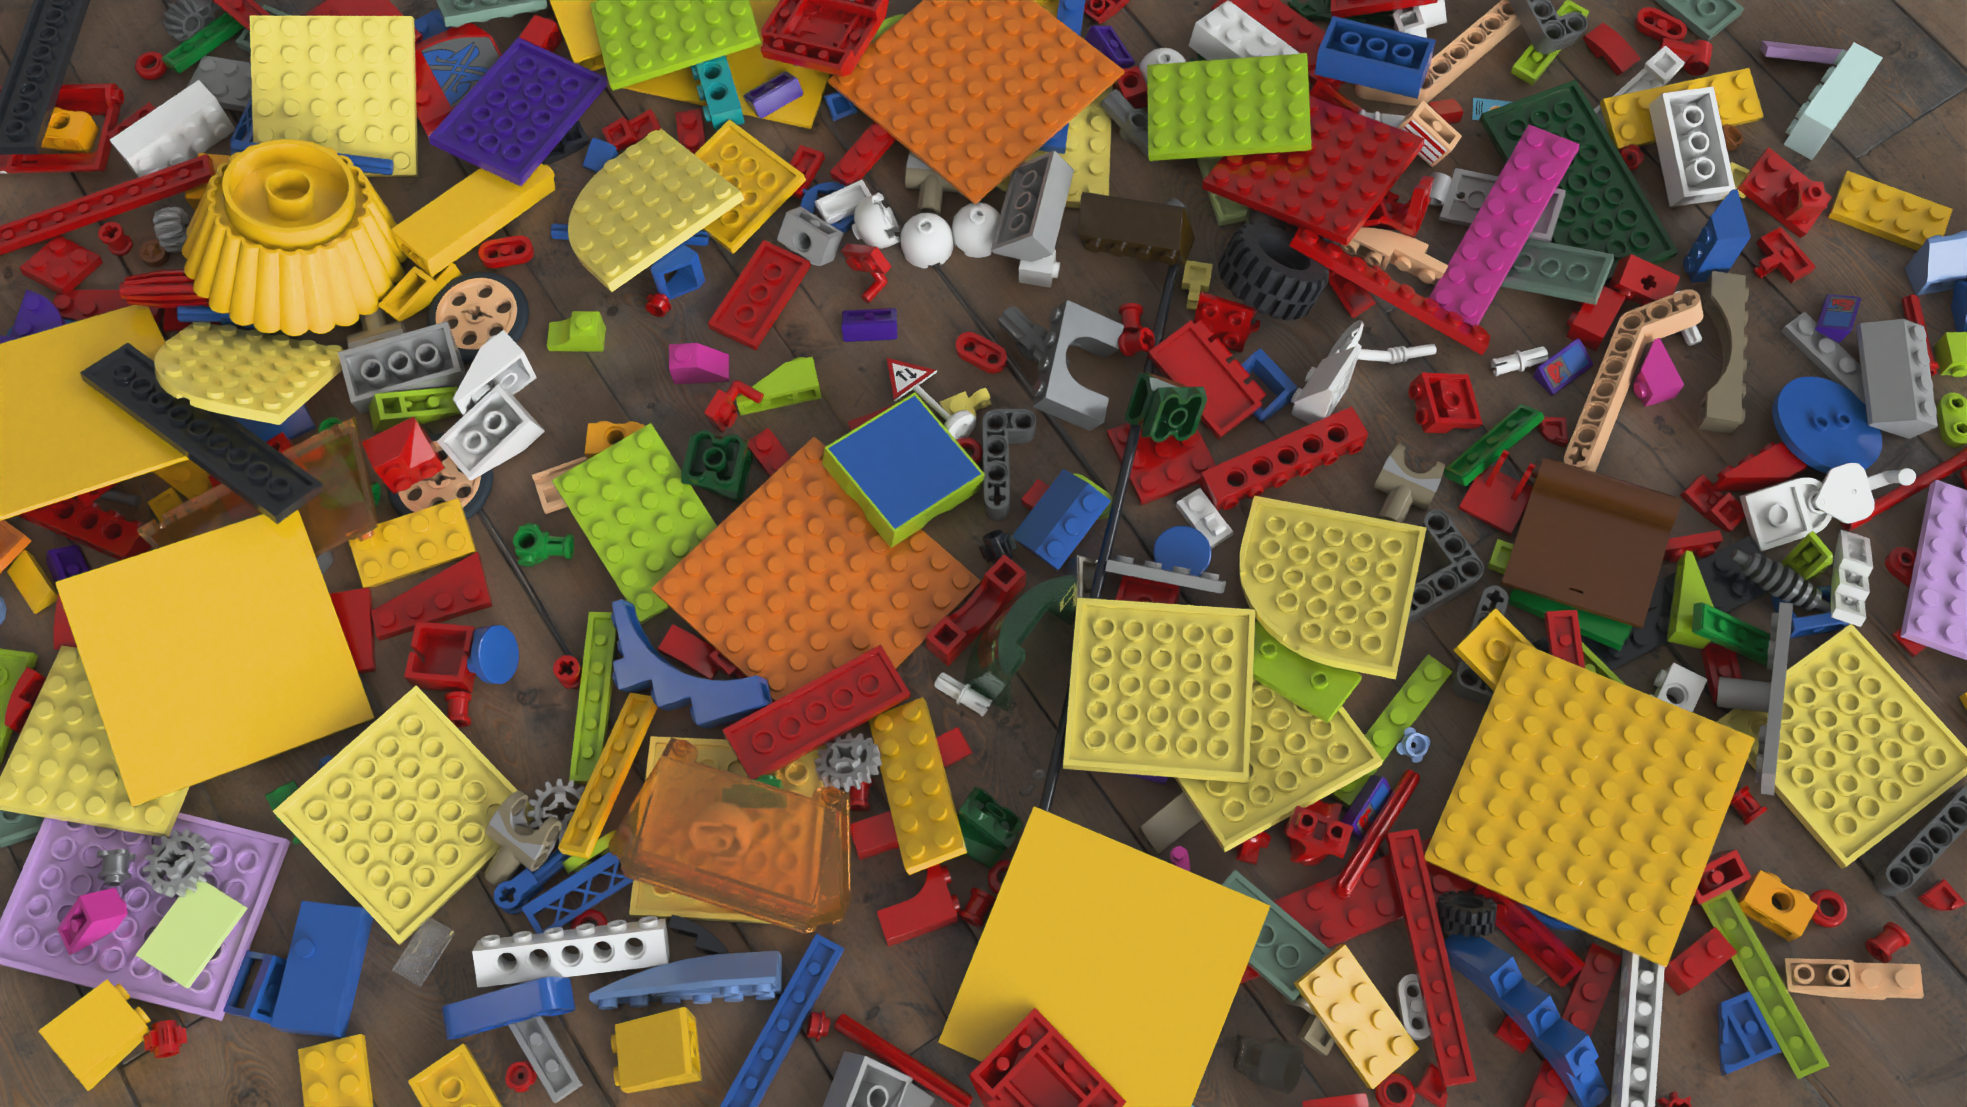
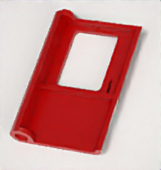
(89, 98)

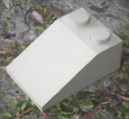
(496, 363)
(1325, 386)
(490, 433)

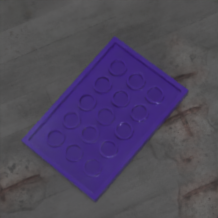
(518, 111)

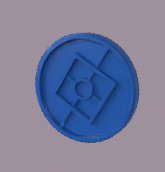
(1825, 424)

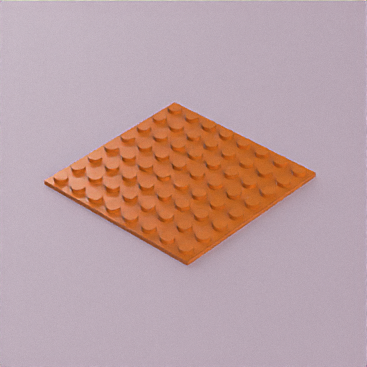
(976, 85)
(809, 582)

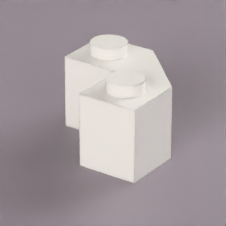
(1419, 18)

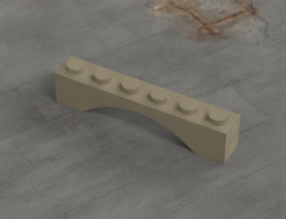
(1725, 304)

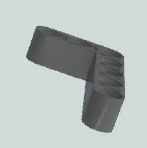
(1451, 564)
(1923, 847)

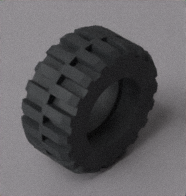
(1270, 273)

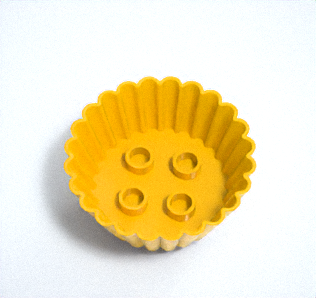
(292, 240)

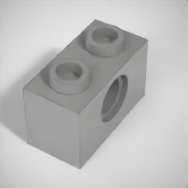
(824, 237)

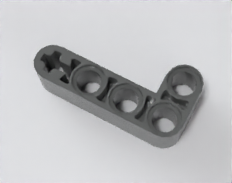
(1545, 27)
(999, 464)
(1480, 691)

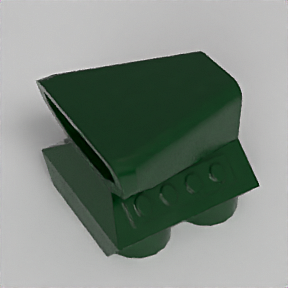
(1165, 407)
(718, 464)
(987, 827)

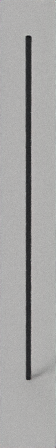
(1110, 534)

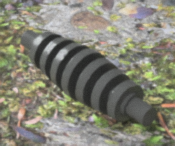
(1781, 581)

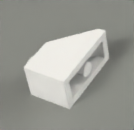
(1039, 271)

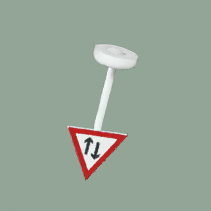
(908, 377)

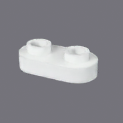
(1411, 1007)

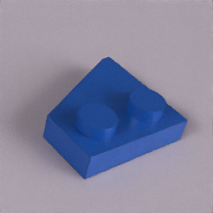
(1743, 1034)

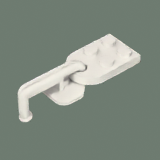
(1788, 508)

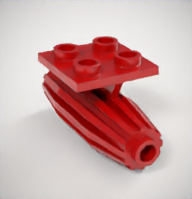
(163, 290)

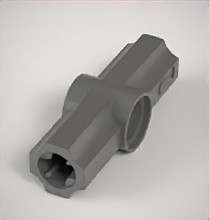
(1132, 121)
(1027, 336)

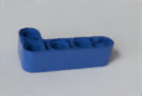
(508, 1006)

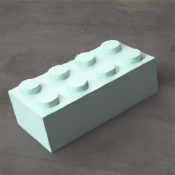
(1831, 100)

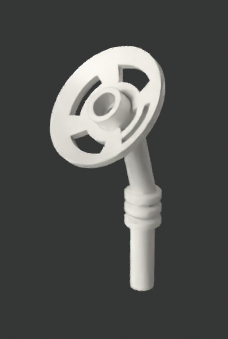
(1392, 355)

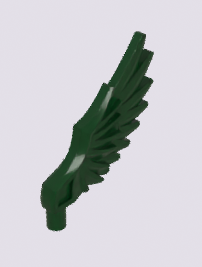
(1321, 10)

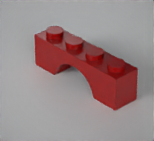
(958, 630)

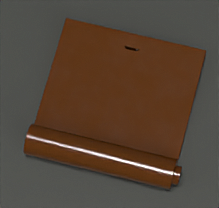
(1591, 542)

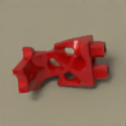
(1403, 217)
(1317, 833)

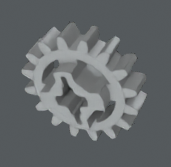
(848, 762)
(560, 798)
(178, 863)

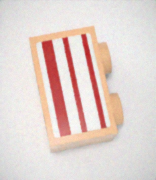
(1438, 134)

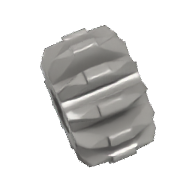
(171, 228)

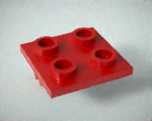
(1227, 320)
(1497, 497)

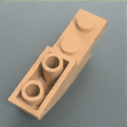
(1406, 253)
(1853, 979)

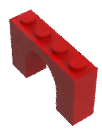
(925, 912)

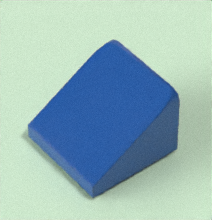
(839, 106)
(598, 154)

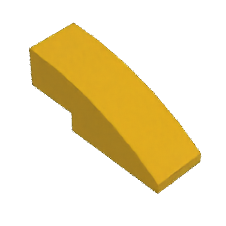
(416, 291)

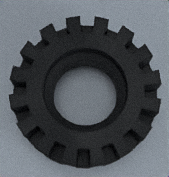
(1467, 913)

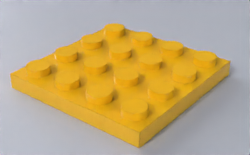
(755, 171)

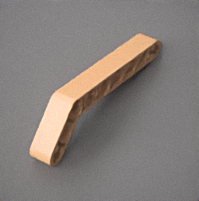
(1456, 56)
(1618, 368)

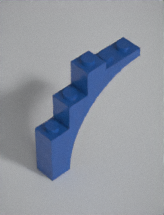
(643, 667)
(1534, 1011)

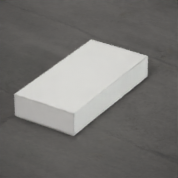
(842, 202)

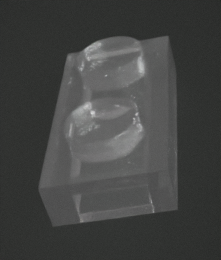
(423, 951)

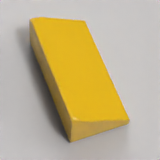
(32, 582)

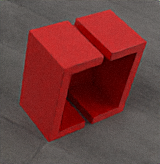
(445, 657)

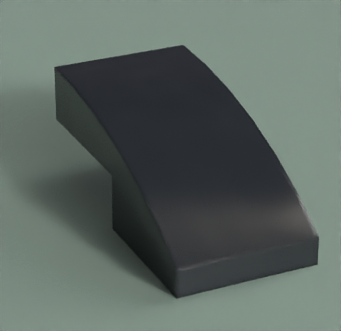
(571, 143)
(705, 942)

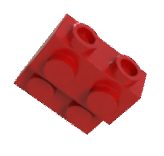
(1444, 402)

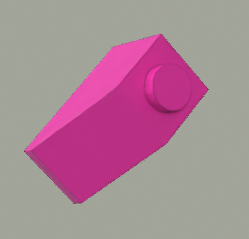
(697, 364)
(1657, 376)
(92, 919)

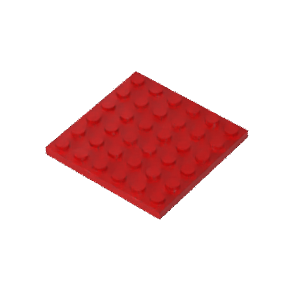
(1327, 187)

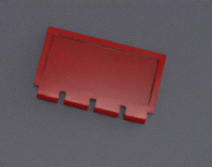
(1196, 362)

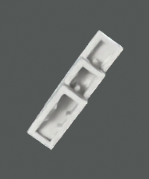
(1850, 578)

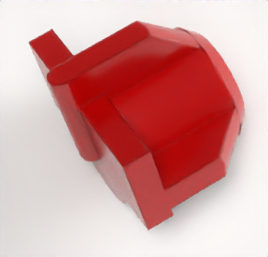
(1249, 850)

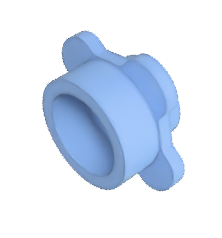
(1421, 747)

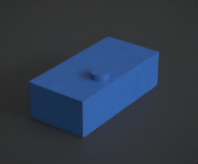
(1374, 57)
(322, 970)

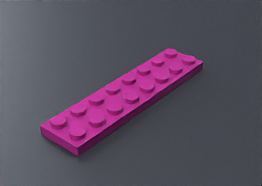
(1504, 223)

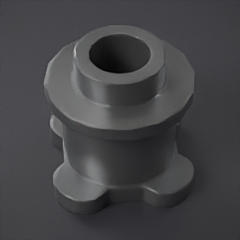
(115, 866)

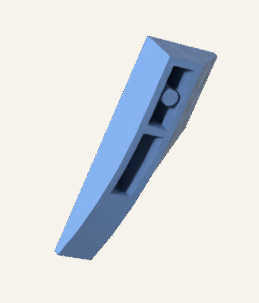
(1938, 264)
(698, 980)

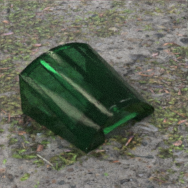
(998, 648)

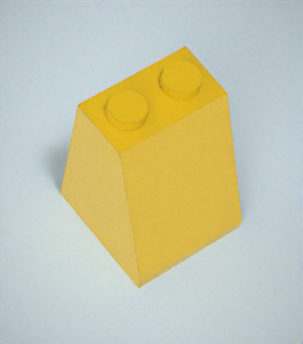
(96, 1033)
(657, 1051)

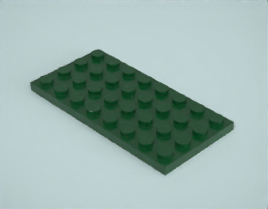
(1602, 199)

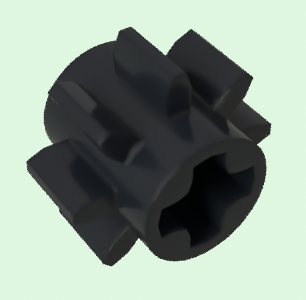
(996, 545)

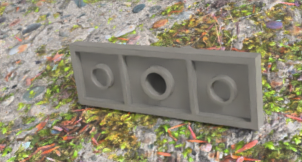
(1764, 697)

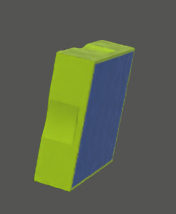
(903, 469)

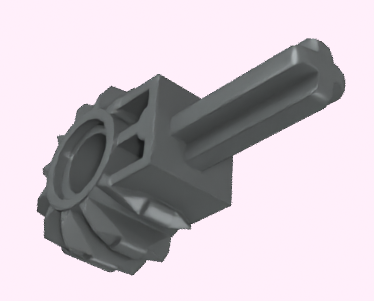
(188, 17)

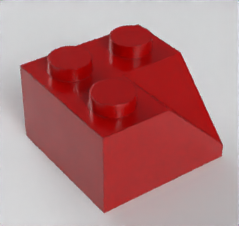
(403, 455)

